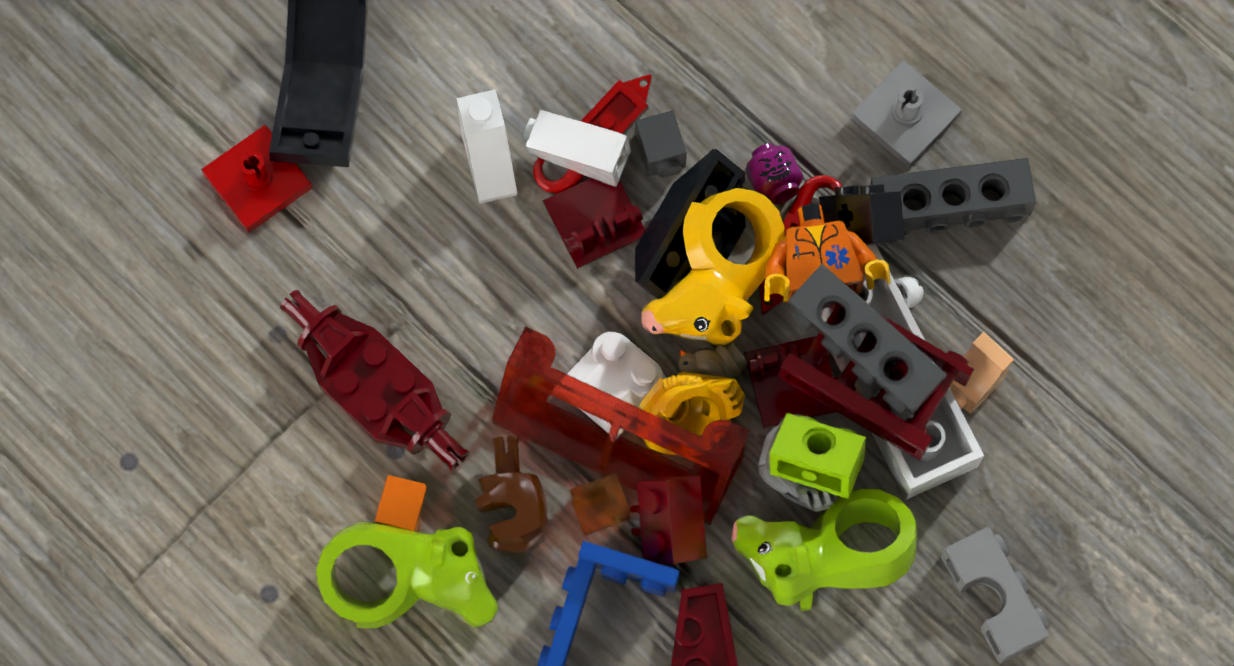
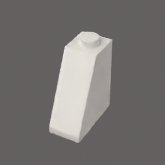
(486, 146)
(578, 146)

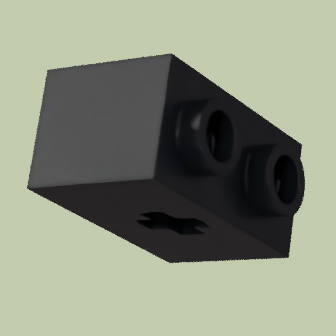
(870, 214)

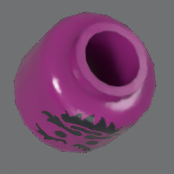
(774, 173)

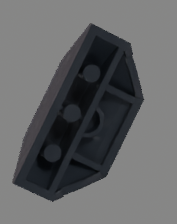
(661, 250)

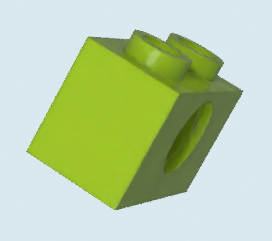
(830, 472)

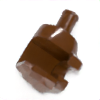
(517, 491)

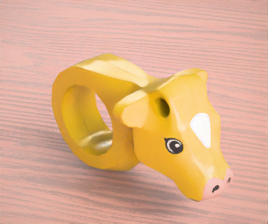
(716, 291)

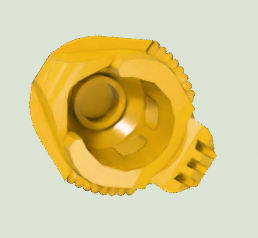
(693, 402)

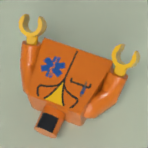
(817, 244)

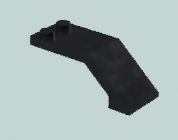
(320, 82)

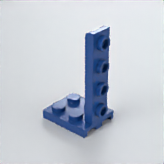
(614, 567)

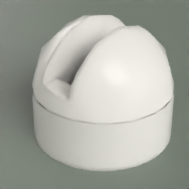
(910, 287)

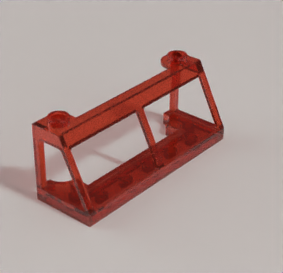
(525, 411)

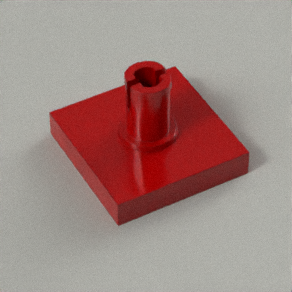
(254, 184)

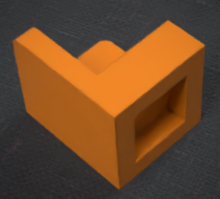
(401, 503)

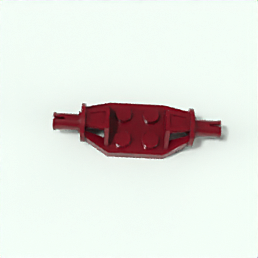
(373, 381)

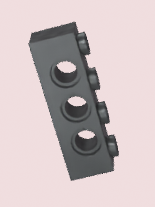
(1008, 178)
(827, 289)

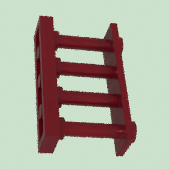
(875, 412)

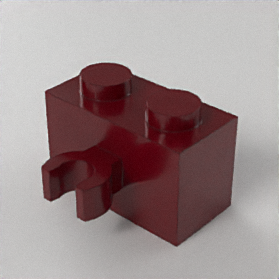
(671, 519)

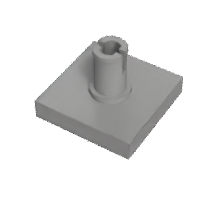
(906, 114)

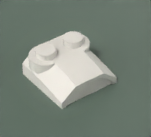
(619, 370)

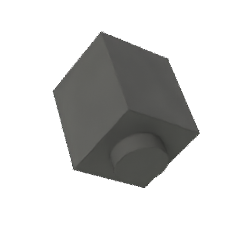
(661, 144)

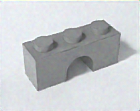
(983, 561)

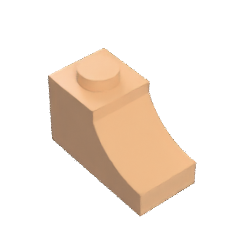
(989, 367)

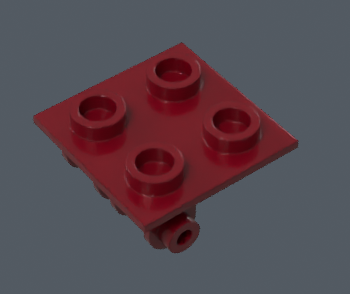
(594, 220)
(775, 395)

